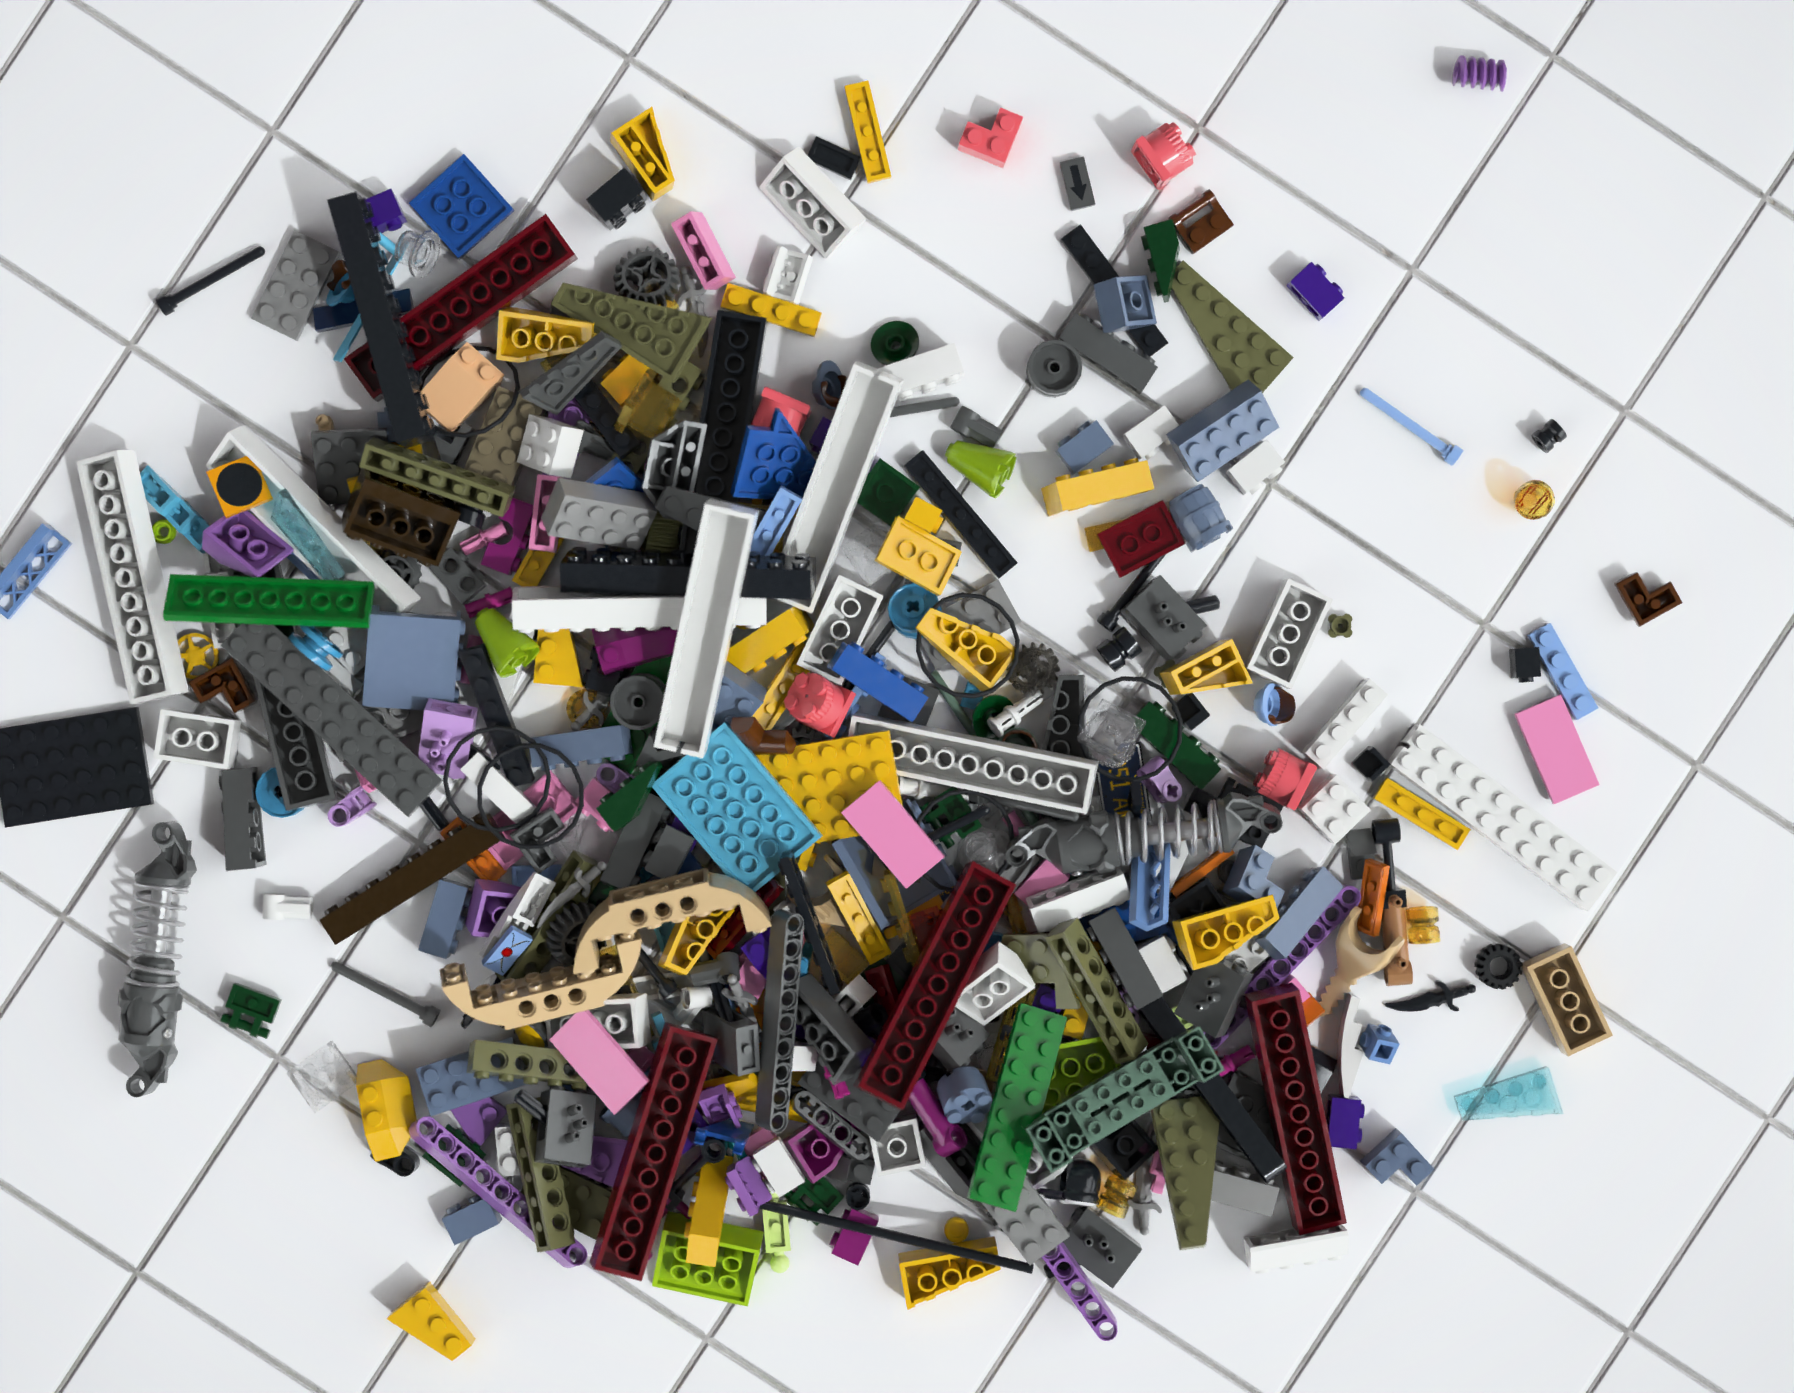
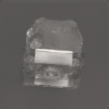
(1111, 734)

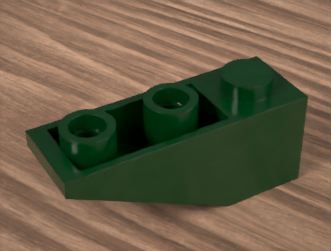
(1164, 252)
(628, 802)

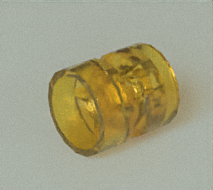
(1423, 928)
(1116, 1197)

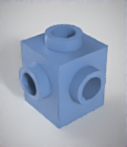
(1379, 1043)

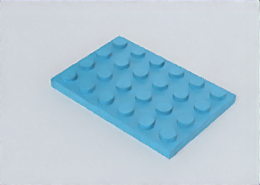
(736, 809)

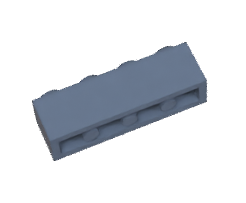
(584, 745)
(1299, 912)

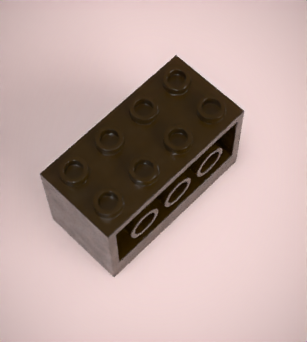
(400, 518)

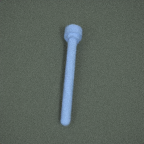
(1449, 452)

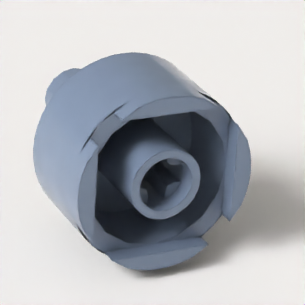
(964, 1095)

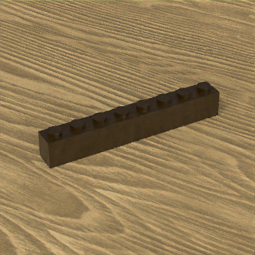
(409, 880)

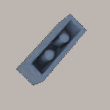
(445, 918)

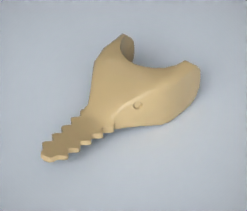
(825, 905)
(1354, 961)

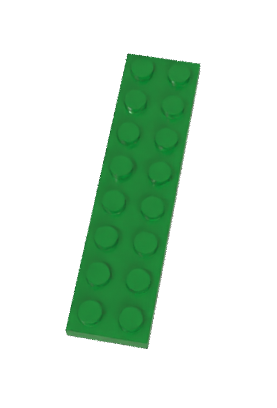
(269, 601)
(1015, 1104)

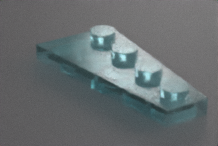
(304, 537)
(1516, 1096)

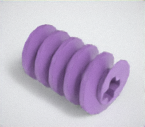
(1480, 72)

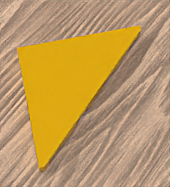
(745, 1092)

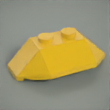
(385, 1108)

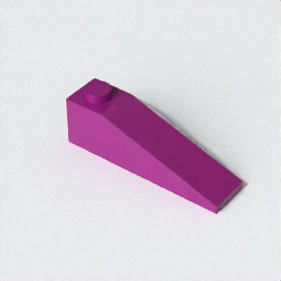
(627, 649)
(814, 1151)

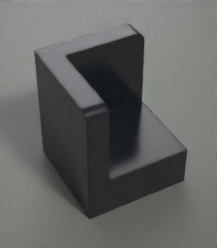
(1191, 711)
(1370, 763)

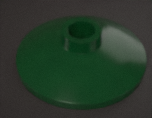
(891, 335)
(989, 705)

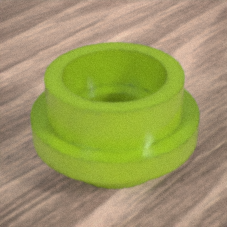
(158, 525)

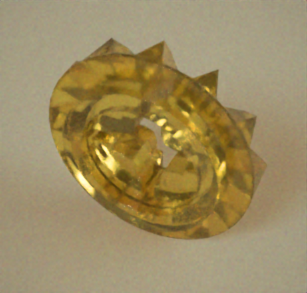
(575, 704)

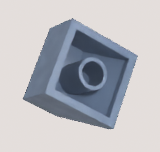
(1125, 303)

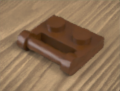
(1206, 228)

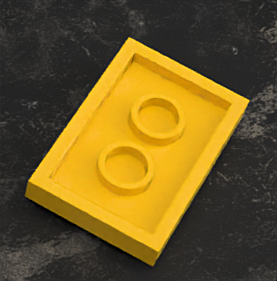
(918, 556)

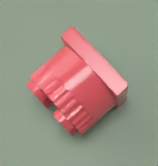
(1163, 154)
(793, 410)
(818, 703)
(1284, 778)

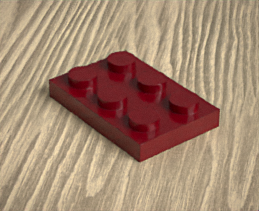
(1141, 539)

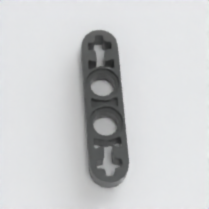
(830, 1126)

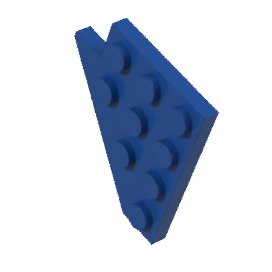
(772, 459)

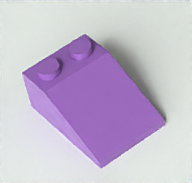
(244, 544)
(487, 905)

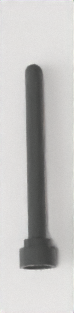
(925, 406)
(1041, 809)
(427, 1014)

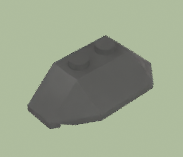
(673, 459)
(958, 1167)

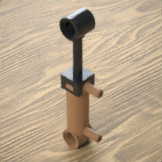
(1393, 917)

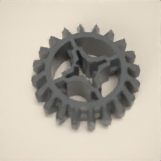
(640, 267)
(567, 929)

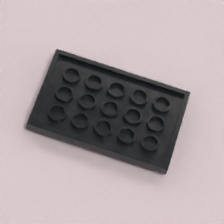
(73, 767)

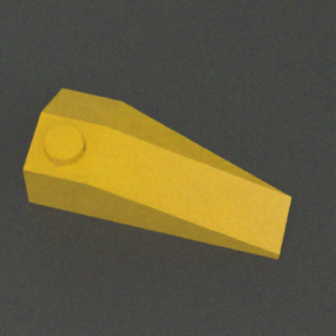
(537, 335)
(968, 648)
(1216, 933)

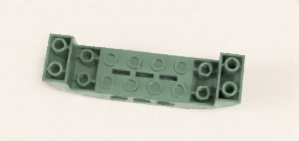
(1122, 1096)

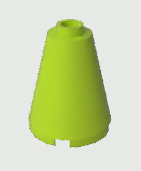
(982, 465)
(504, 645)

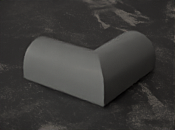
(537, 832)

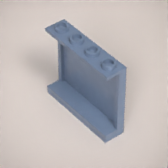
(411, 659)
(859, 861)

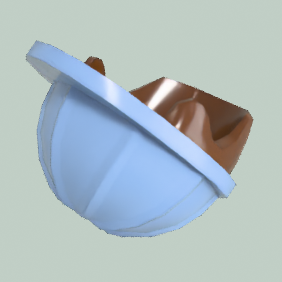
(1274, 705)

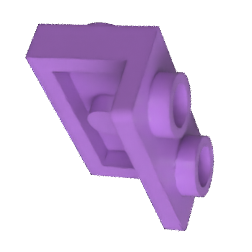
(720, 1105)
(748, 1185)

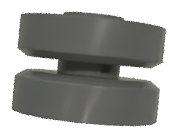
(1054, 383)
(625, 700)

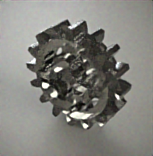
(1040, 675)

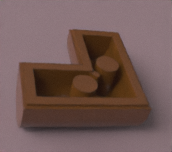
(1645, 605)
(225, 679)
(760, 740)

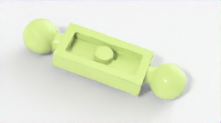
(777, 1236)

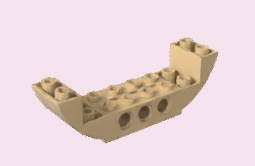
(705, 892)
(544, 994)

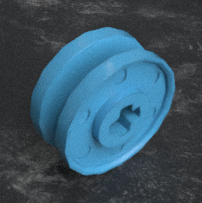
(902, 604)
(316, 646)
(268, 796)

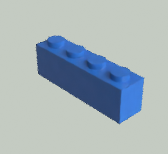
(877, 681)

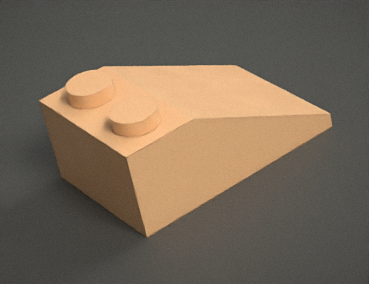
(461, 387)

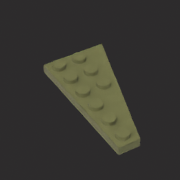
(647, 331)
(1230, 337)
(1187, 1150)

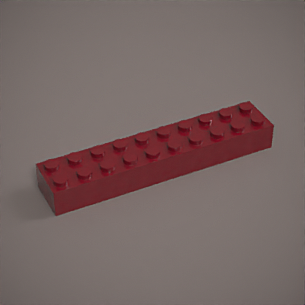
(474, 298)
(934, 985)
(1295, 1108)
(653, 1152)

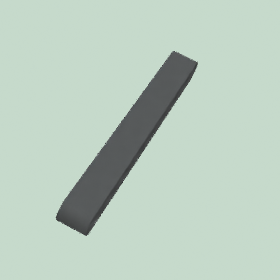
(779, 1020)

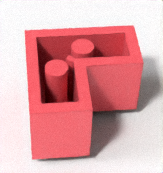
(992, 144)

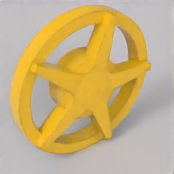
(196, 655)

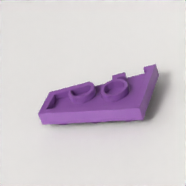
(480, 1118)

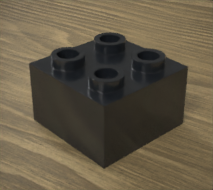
(617, 199)
(1195, 900)

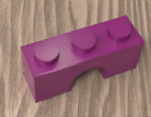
(506, 556)

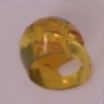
(1534, 500)

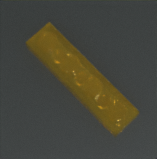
(897, 908)

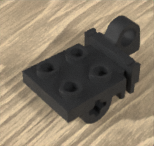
(1253, 834)

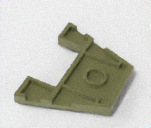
(1042, 965)

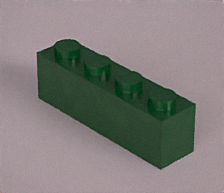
(1189, 759)

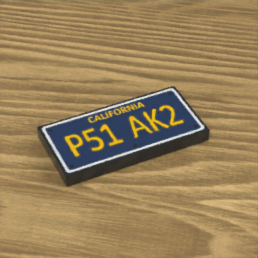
(1115, 793)

